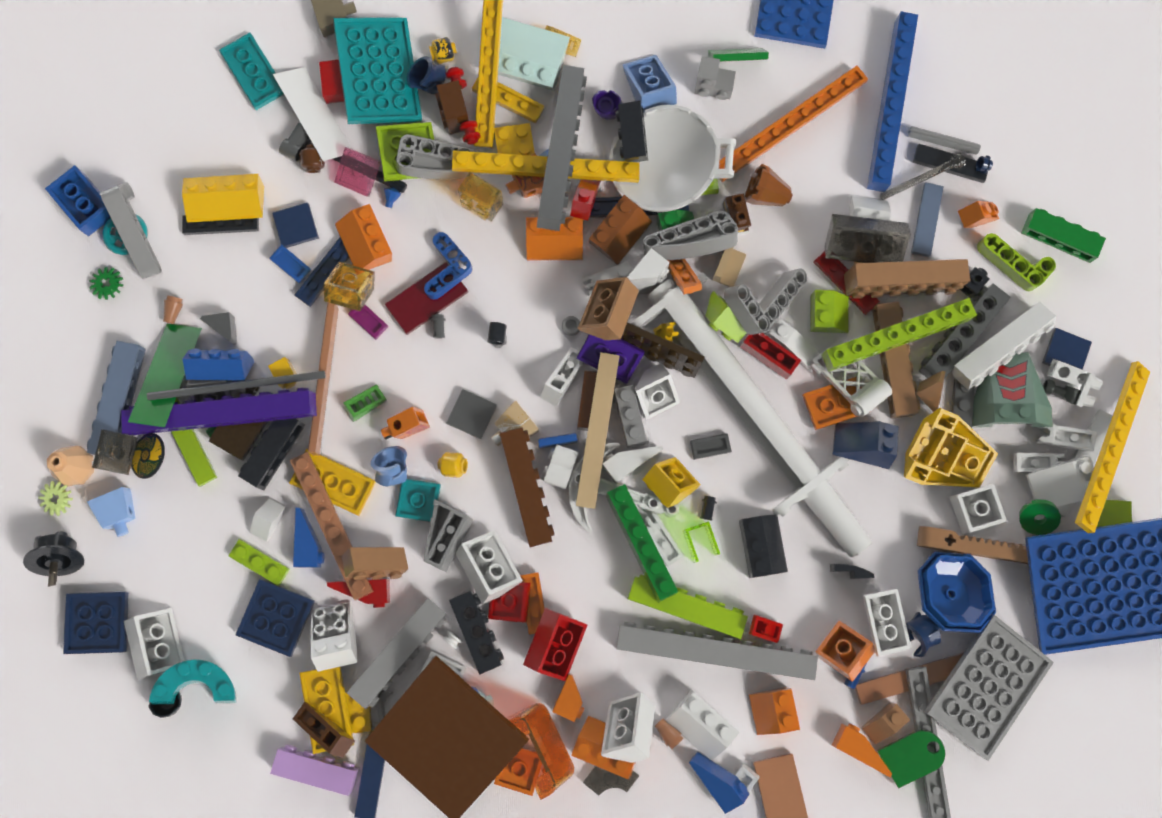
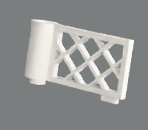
(865, 398)

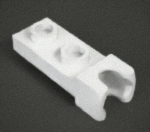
(1068, 437)

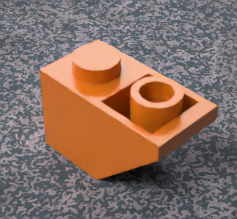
(978, 214)

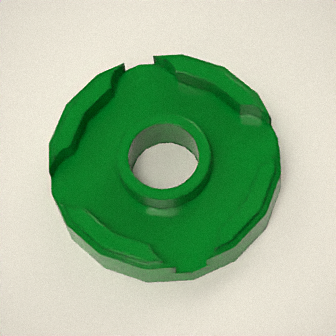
(1039, 527)

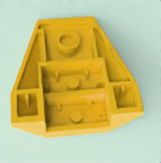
(947, 453)

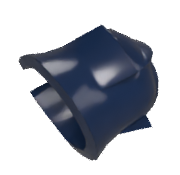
(426, 75)
(926, 632)

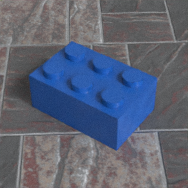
(79, 200)

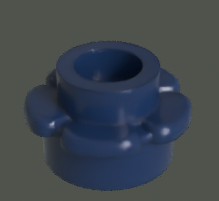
(984, 164)

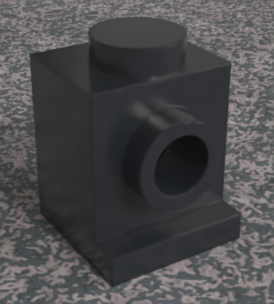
(974, 287)

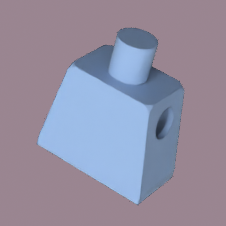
(114, 510)

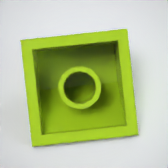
(829, 312)
(723, 318)

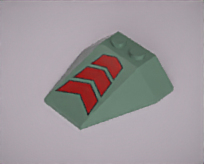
(1012, 396)

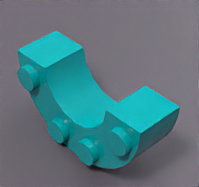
(193, 672)

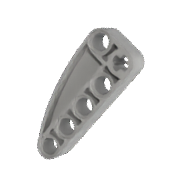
(431, 164)
(695, 237)

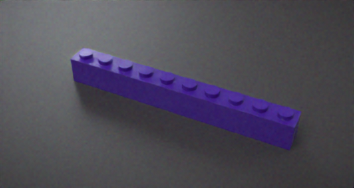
(230, 411)

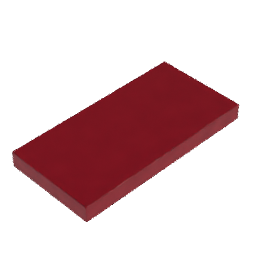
(415, 308)

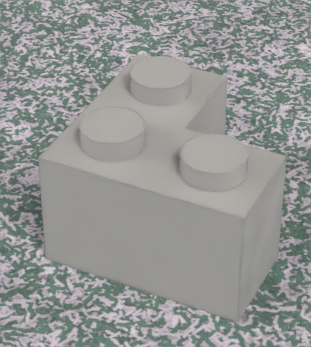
(713, 80)

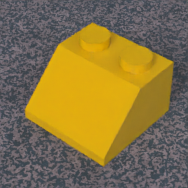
(670, 481)

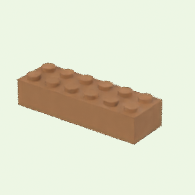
(906, 278)

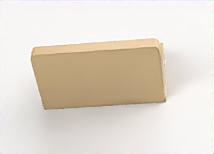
(729, 267)

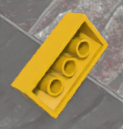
(223, 197)

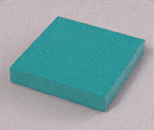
(417, 500)

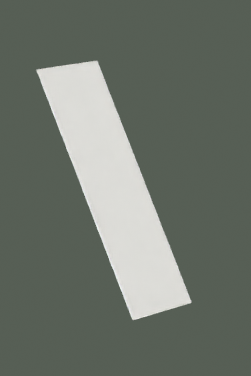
(313, 113)

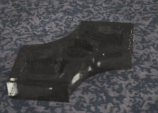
(601, 780)

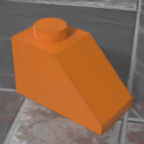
(569, 701)

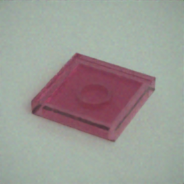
(357, 171)

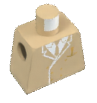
(514, 418)

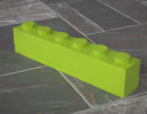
(691, 608)

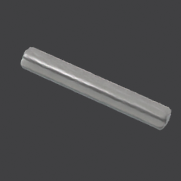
(944, 140)

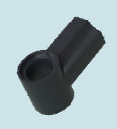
(497, 334)

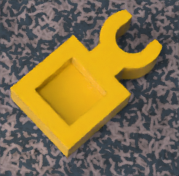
(666, 331)

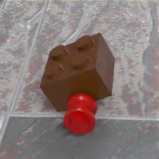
(453, 107)

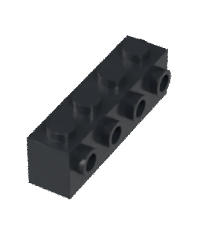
(270, 452)

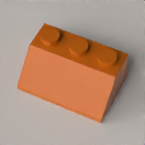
(364, 238)
(552, 244)
(589, 748)

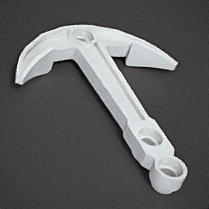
(639, 499)

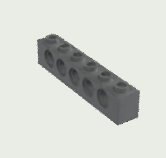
(996, 300)

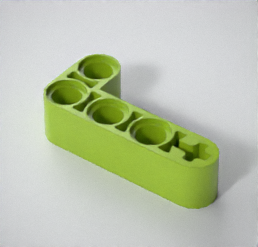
(1014, 259)

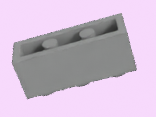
(630, 416)

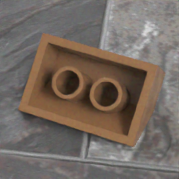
(609, 308)

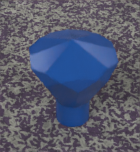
(391, 196)

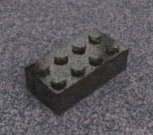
(866, 239)

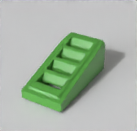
(361, 397)

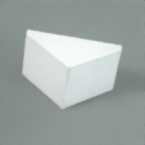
(267, 519)

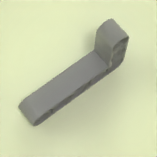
(123, 216)
(761, 316)

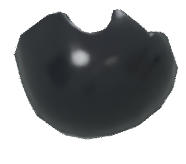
(166, 710)

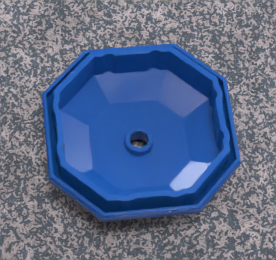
(969, 589)

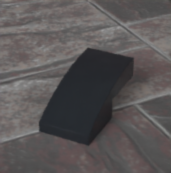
(855, 572)

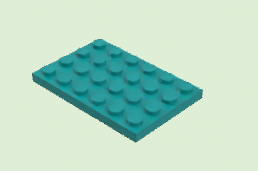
(374, 70)

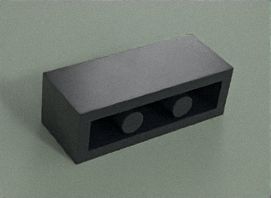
(632, 132)

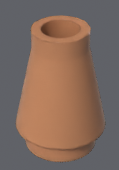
(172, 308)
(669, 734)

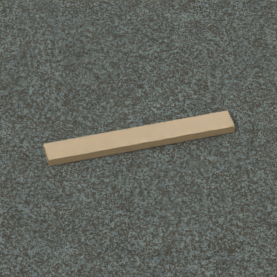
(597, 431)

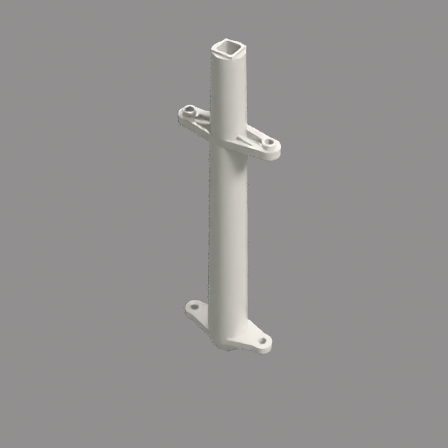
(758, 415)

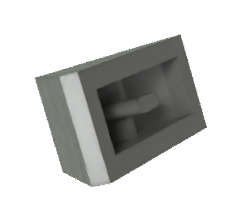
(223, 324)

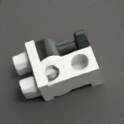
(1077, 383)

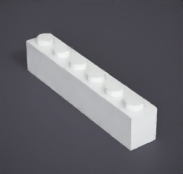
(1004, 345)

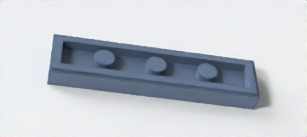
(927, 219)

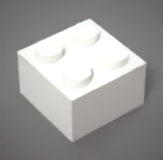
(978, 509)

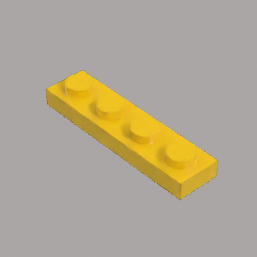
(516, 102)

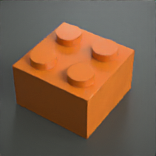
(845, 650)

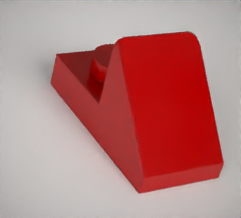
(765, 629)

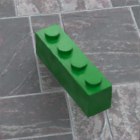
(1063, 235)

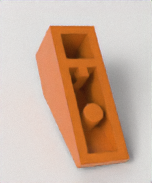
(856, 745)

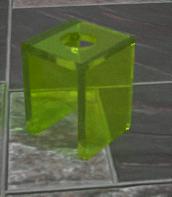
(710, 536)

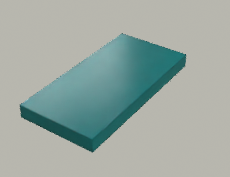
(252, 70)

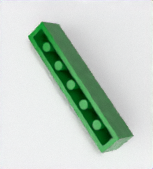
(641, 543)

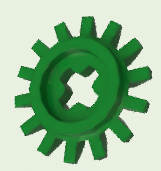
(114, 283)

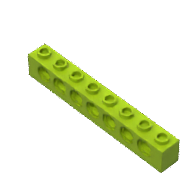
(898, 334)

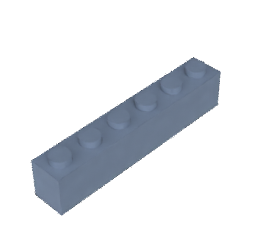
(117, 390)

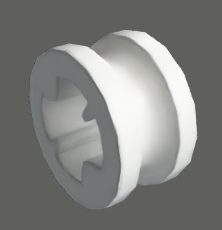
(452, 639)

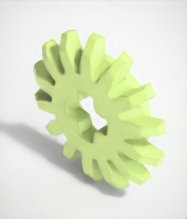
(61, 502)

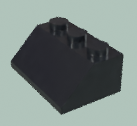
(763, 546)

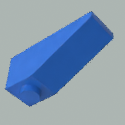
(306, 545)
(722, 784)

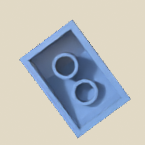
(650, 82)

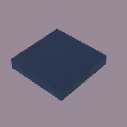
(295, 225)
(1067, 349)

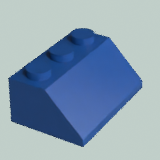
(217, 364)

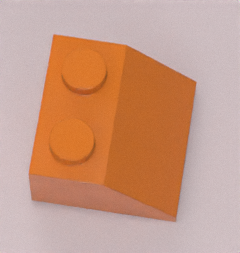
(774, 711)

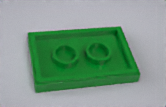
(739, 54)

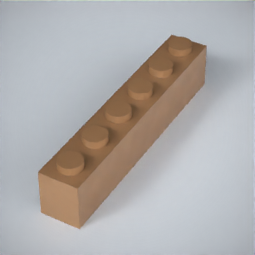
(896, 365)

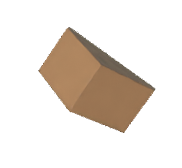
(931, 390)

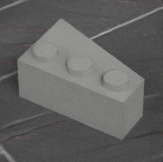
(445, 535)

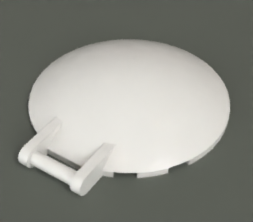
(680, 159)

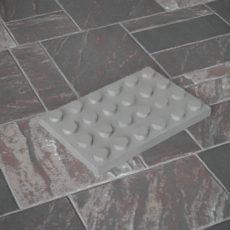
(989, 687)

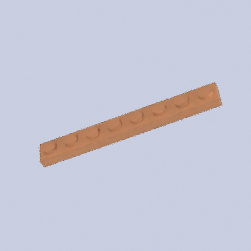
(327, 519)

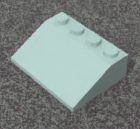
(531, 54)

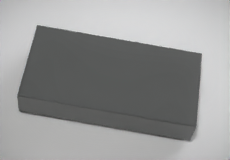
(710, 446)

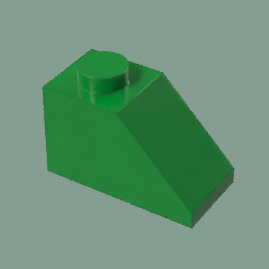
(673, 218)

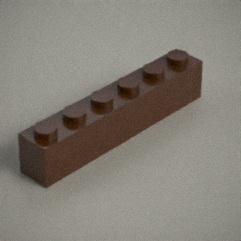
(526, 488)

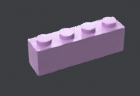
(314, 770)

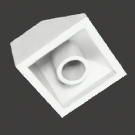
(656, 391)

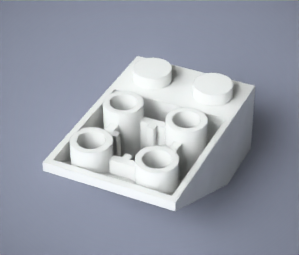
(333, 636)

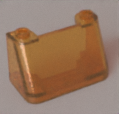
(557, 764)

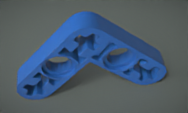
(453, 269)

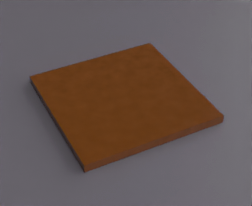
(446, 739)

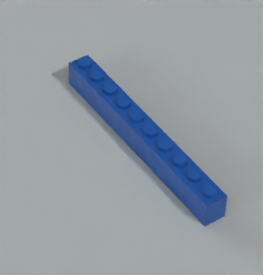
(892, 102)

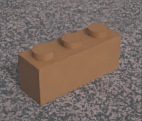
(374, 562)

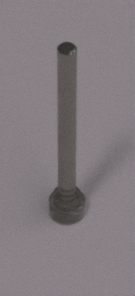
(957, 161)

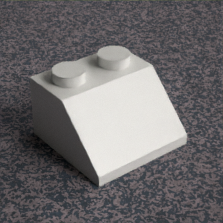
(869, 208)

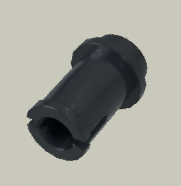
(708, 507)

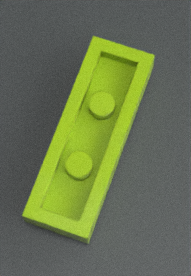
(259, 562)

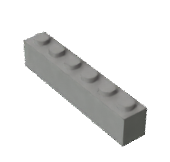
(396, 654)

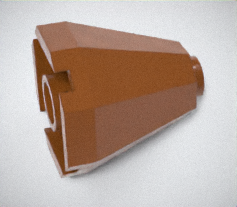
(767, 188)

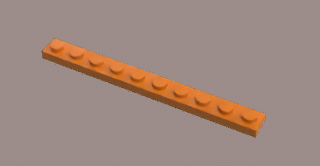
(795, 119)

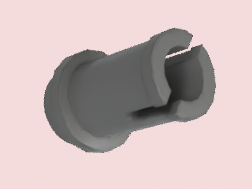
(438, 326)

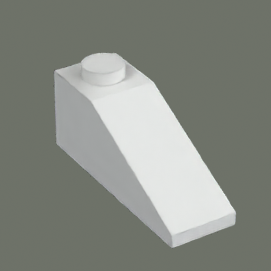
(794, 342)
(561, 378)
(626, 462)

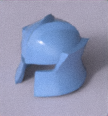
(390, 466)

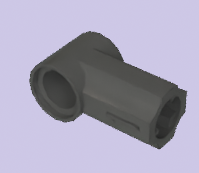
(295, 143)

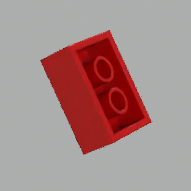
(555, 644)

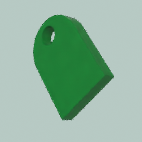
(910, 758)

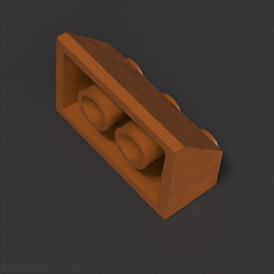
(620, 230)

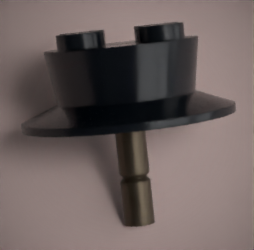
(54, 556)

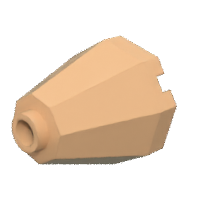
(70, 465)

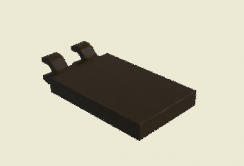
(238, 438)

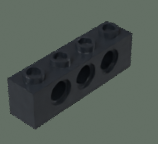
(482, 662)

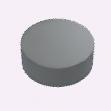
(570, 325)

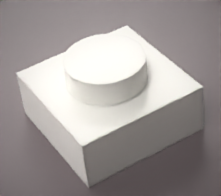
(747, 776)

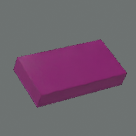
(369, 321)

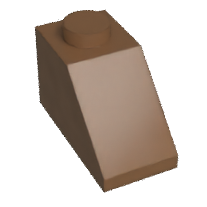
(885, 723)

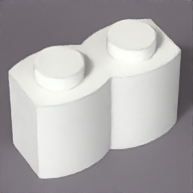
(560, 466)

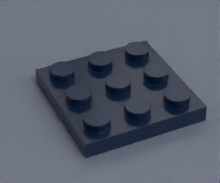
(275, 618)
(95, 623)

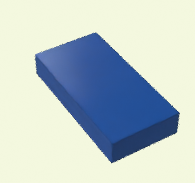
(290, 264)
(557, 440)

